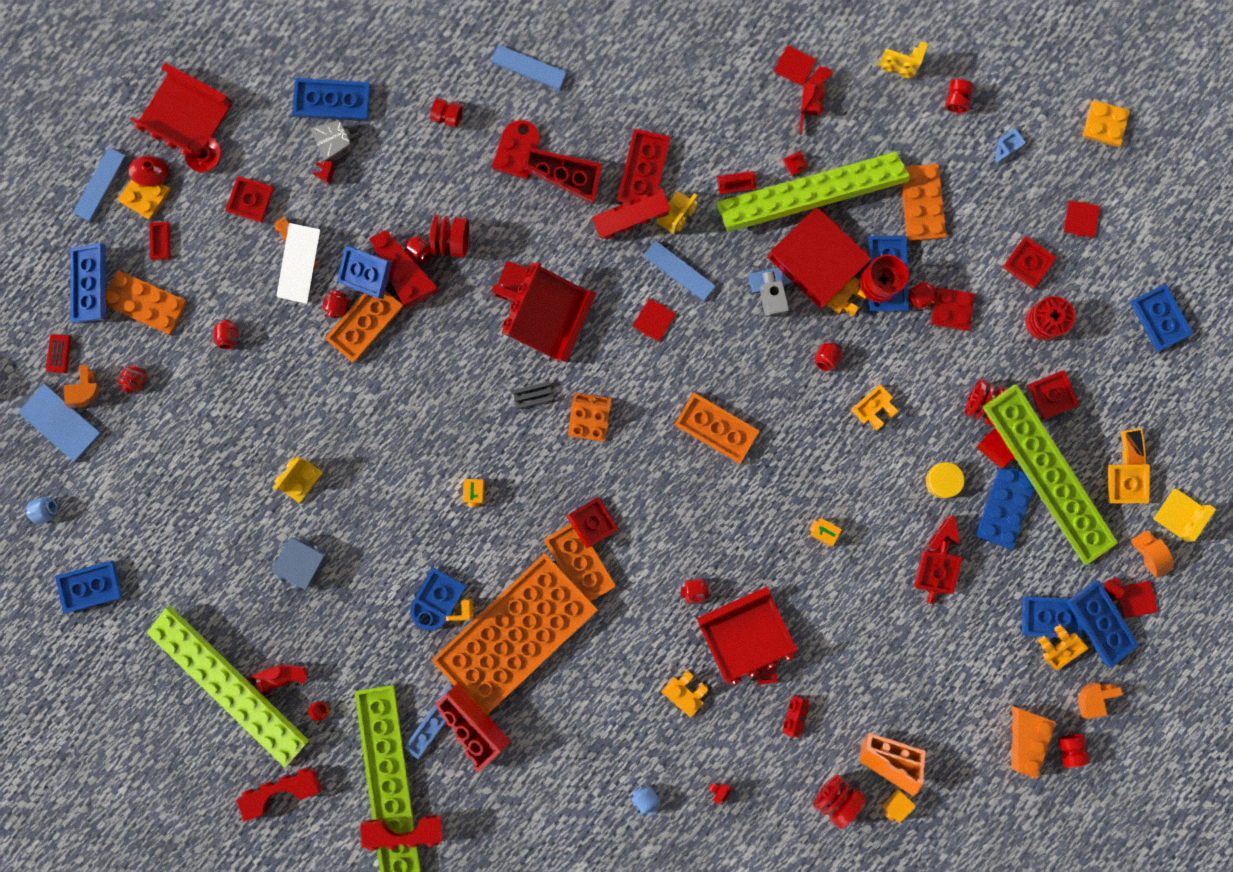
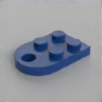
(436, 598)

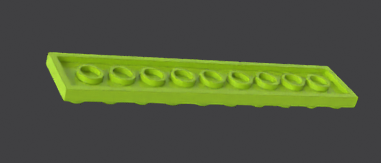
(812, 191)
(1050, 474)
(227, 686)
(387, 773)

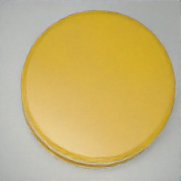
(945, 480)

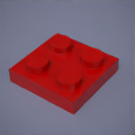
(249, 199)
(1029, 262)
(952, 309)
(1053, 394)
(592, 522)

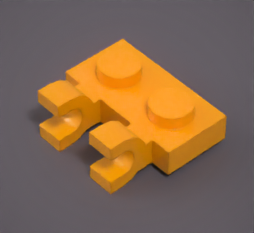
(840, 300)
(871, 404)
(1065, 651)
(682, 696)

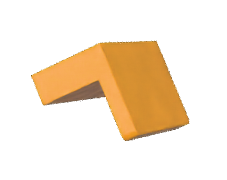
(467, 611)

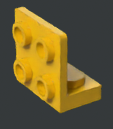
(903, 64)
(681, 207)
(298, 478)
(1183, 516)

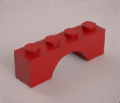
(255, 803)
(377, 834)

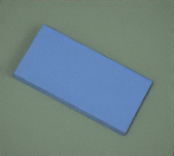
(59, 423)

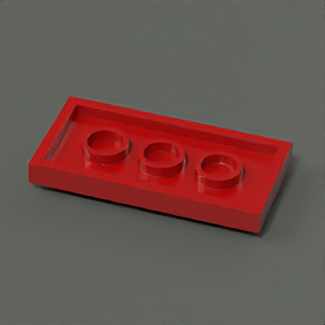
(643, 165)

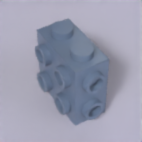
(299, 563)

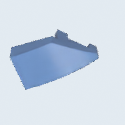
(1008, 144)

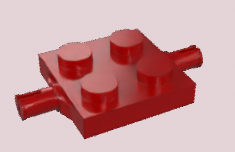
(938, 571)

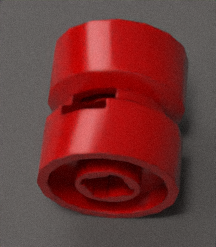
(959, 96)
(445, 112)
(1074, 752)

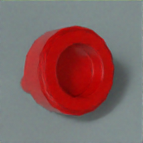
(318, 711)

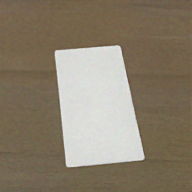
(298, 263)

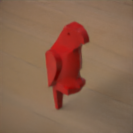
(814, 94)
(278, 677)

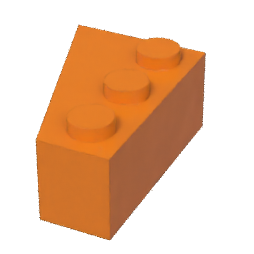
(1029, 741)
(894, 761)

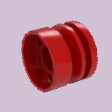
(447, 236)
(890, 272)
(1044, 327)
(979, 396)
(842, 803)

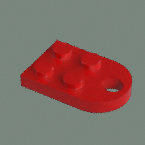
(512, 148)

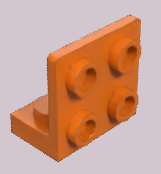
(589, 417)

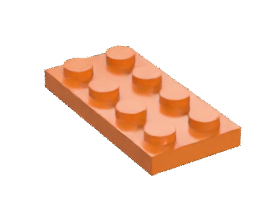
(923, 204)
(144, 302)
(363, 324)
(716, 428)
(579, 563)

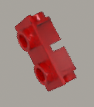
(736, 182)
(793, 725)

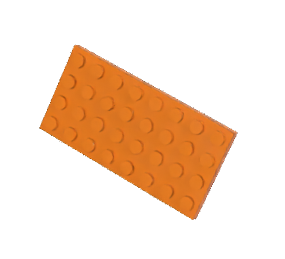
(515, 634)

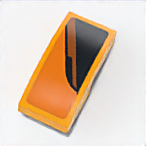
(1133, 446)

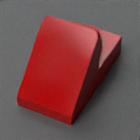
(947, 530)

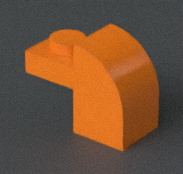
(84, 393)
(1155, 552)
(1092, 699)

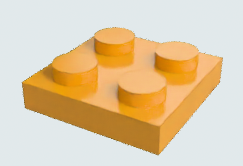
(1106, 123)
(144, 199)
(1128, 483)

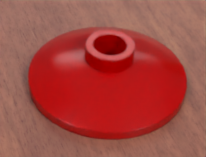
(211, 161)
(151, 176)

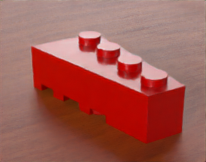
(565, 172)
(631, 213)
(406, 276)
(472, 727)

